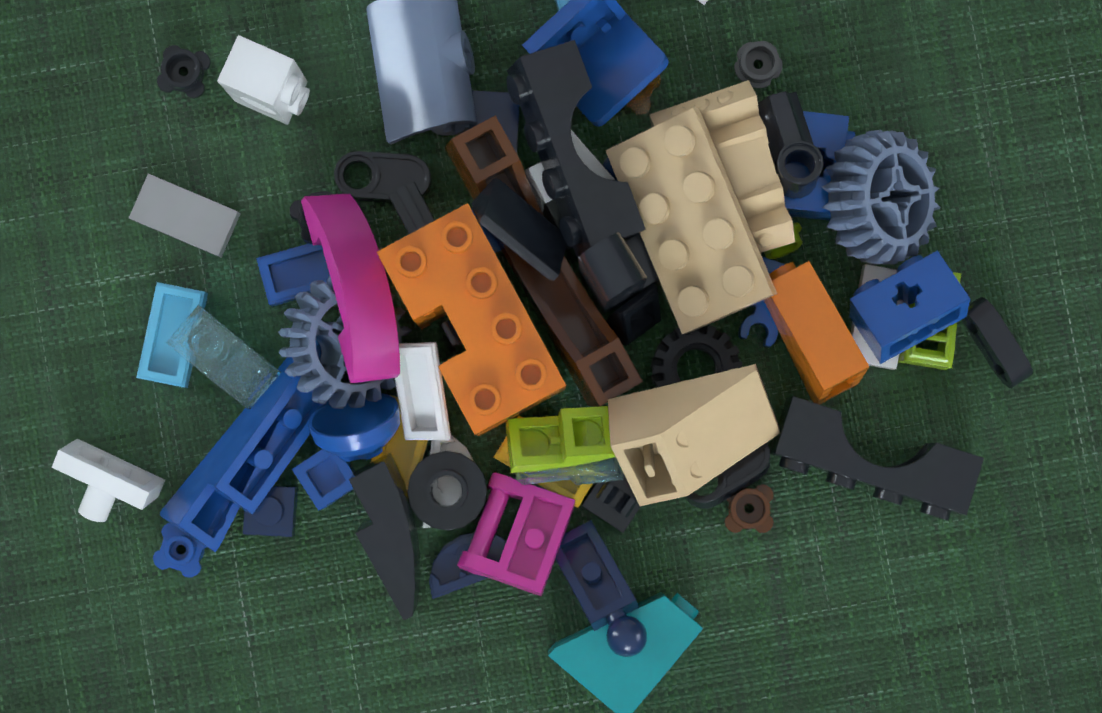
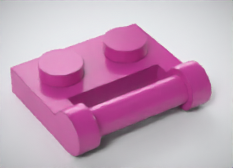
(532, 539)

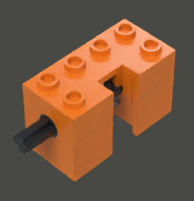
(454, 272)

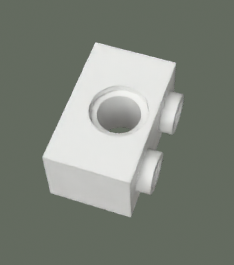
(264, 80)

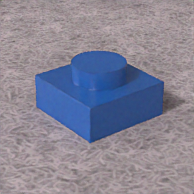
(324, 478)

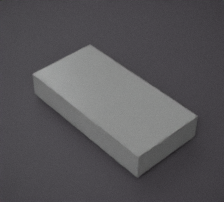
(184, 215)

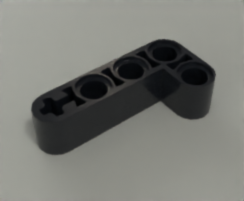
(617, 270)

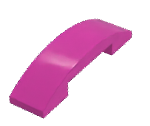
(359, 284)

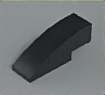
(391, 531)

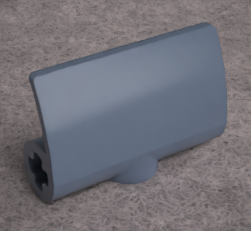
(422, 67)

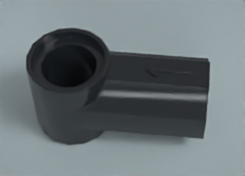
(790, 142)

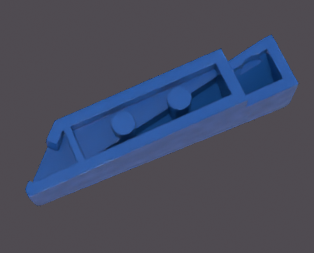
(244, 461)

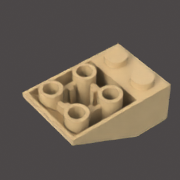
(689, 431)

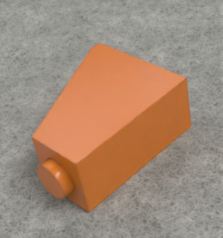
(814, 333)

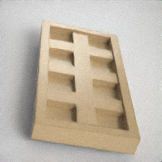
(692, 221)

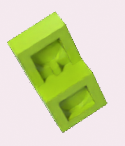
(559, 441)

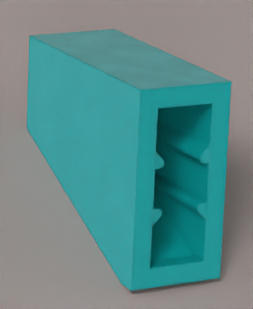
(627, 681)

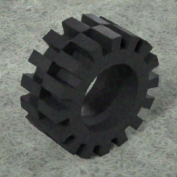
(676, 344)

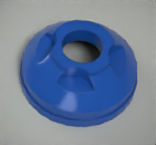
(355, 431)

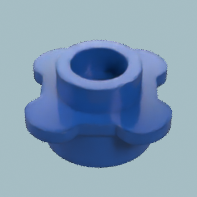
(168, 556)

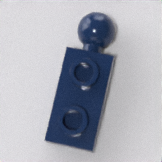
(601, 589)

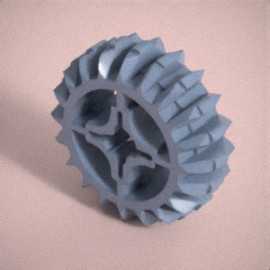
(881, 197)
(325, 375)

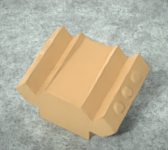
(746, 157)

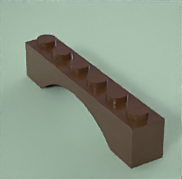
(563, 306)

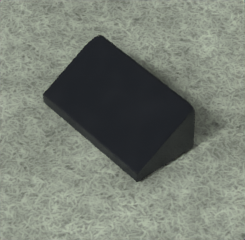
(521, 228)

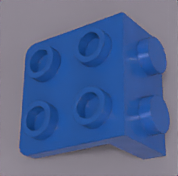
(613, 50)

